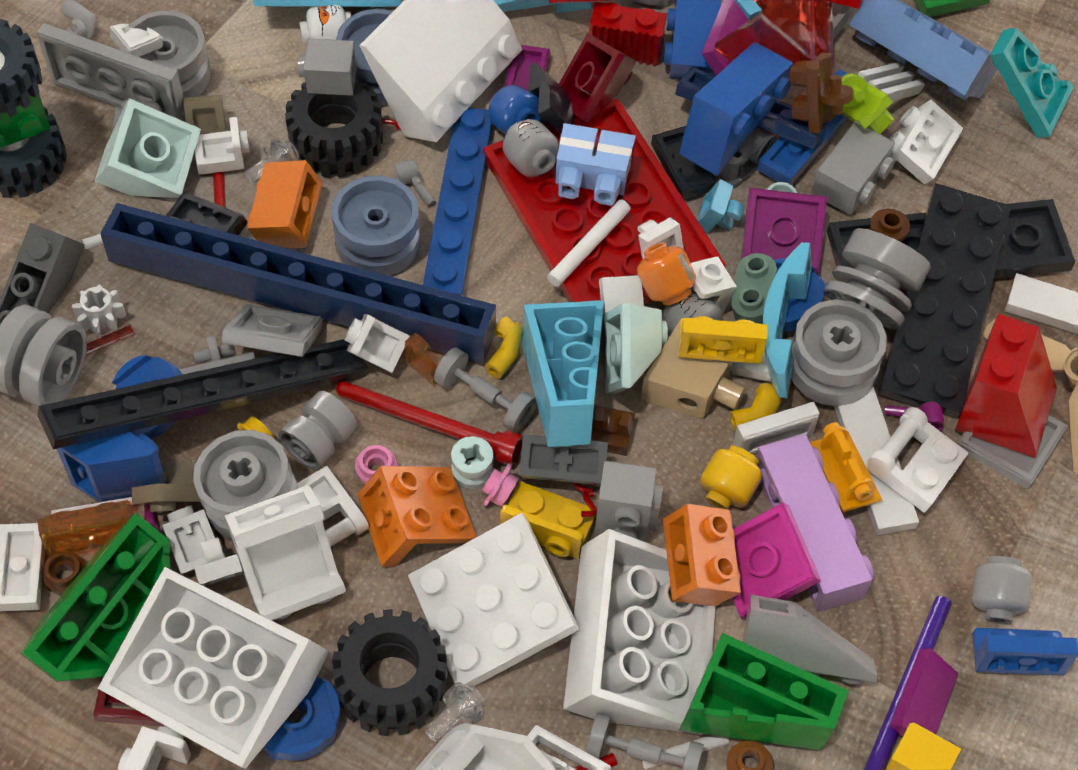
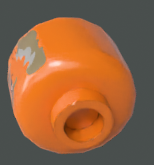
(666, 273)

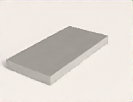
(108, 72)

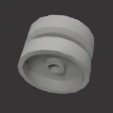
(182, 48)
(837, 352)
(40, 355)
(240, 473)

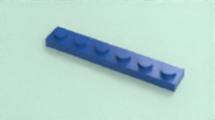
(458, 202)

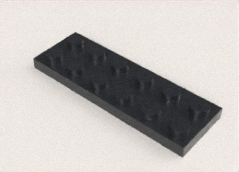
(1030, 246)
(941, 330)

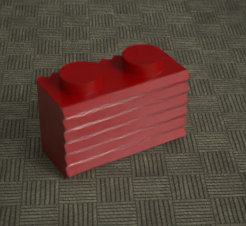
(630, 30)

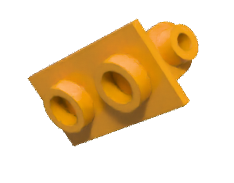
(846, 468)

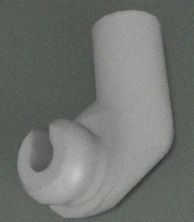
(82, 19)

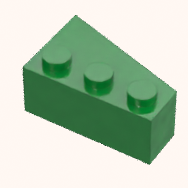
(762, 699)

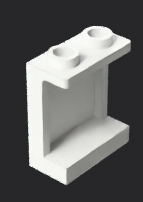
(285, 553)

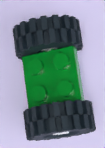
(28, 135)

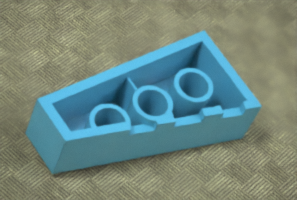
(562, 362)

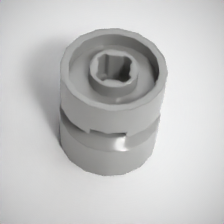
(313, 436)

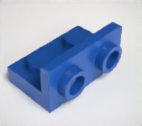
(1023, 651)

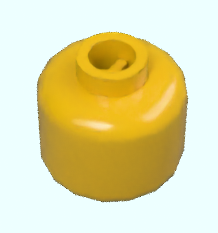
(731, 477)

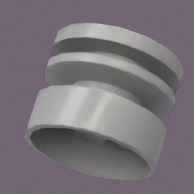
(879, 273)

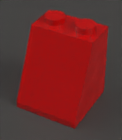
(1010, 388)

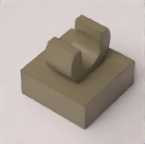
(205, 113)

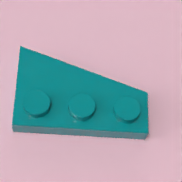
(1031, 81)

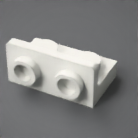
(924, 140)

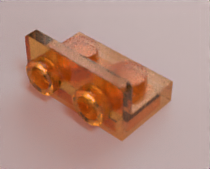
(83, 528)

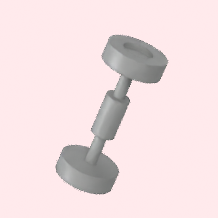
(453, 367)
(639, 748)

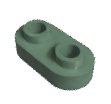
(753, 286)

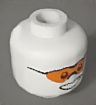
(323, 22)

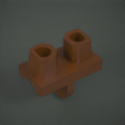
(824, 92)

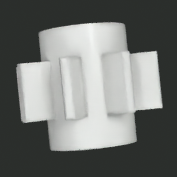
(99, 310)

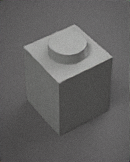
(329, 66)

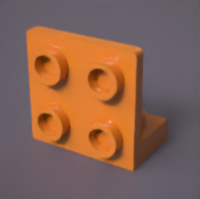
(413, 508)

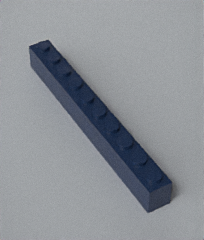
(295, 280)

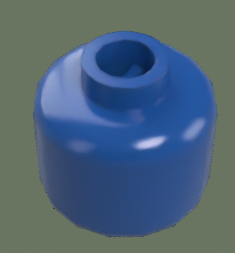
(511, 106)

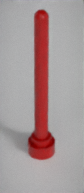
(505, 445)

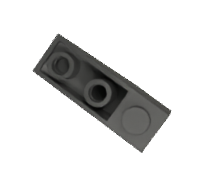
(40, 270)

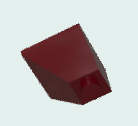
(595, 76)

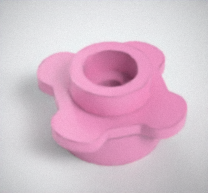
(499, 486)

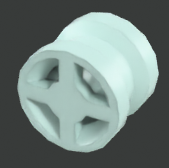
(475, 472)

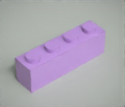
(796, 477)

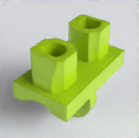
(868, 105)

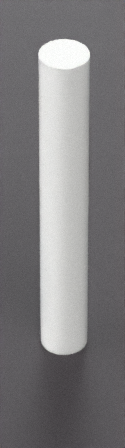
(588, 243)

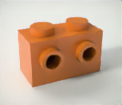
(285, 204)
(701, 555)

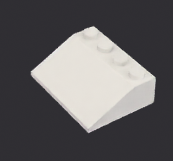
(438, 60)
(634, 645)
(212, 668)

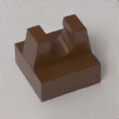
(612, 427)

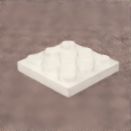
(493, 602)

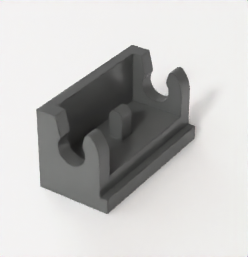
(560, 463)

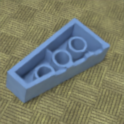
(926, 44)

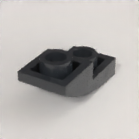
(554, 103)

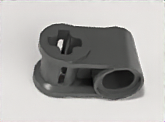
(747, 157)

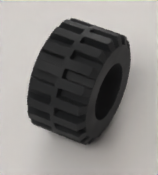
(338, 148)
(383, 639)

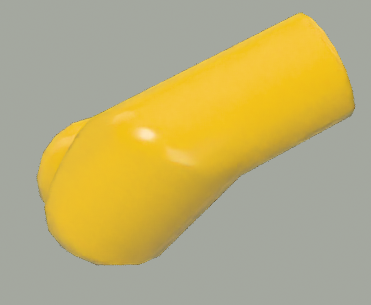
(509, 349)
(764, 404)

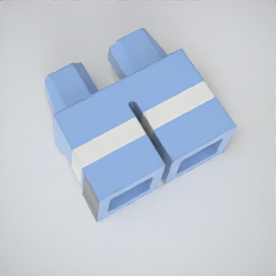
(581, 168)

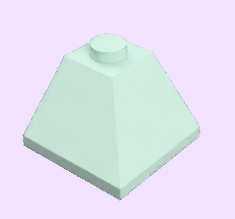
(148, 153)
(631, 344)

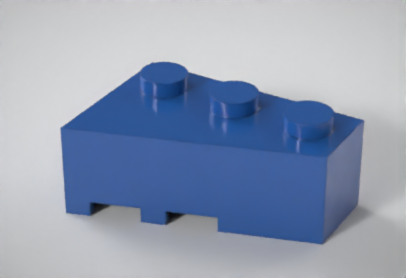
(691, 27)
(733, 106)

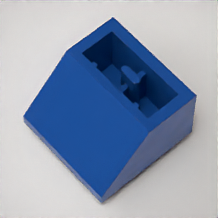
(113, 465)

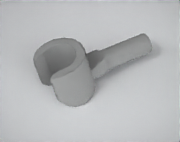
(407, 173)

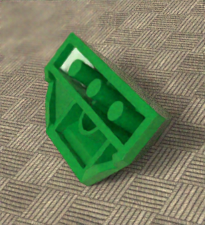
(100, 605)

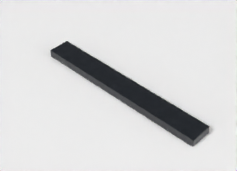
(197, 393)

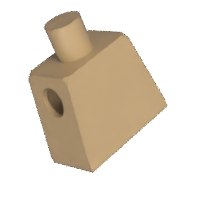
(689, 383)

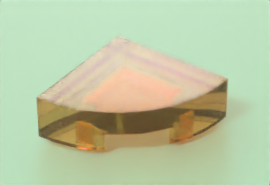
(418, 359)

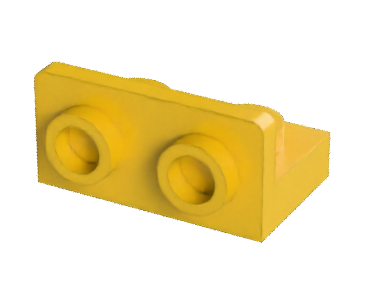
(722, 340)
(552, 518)

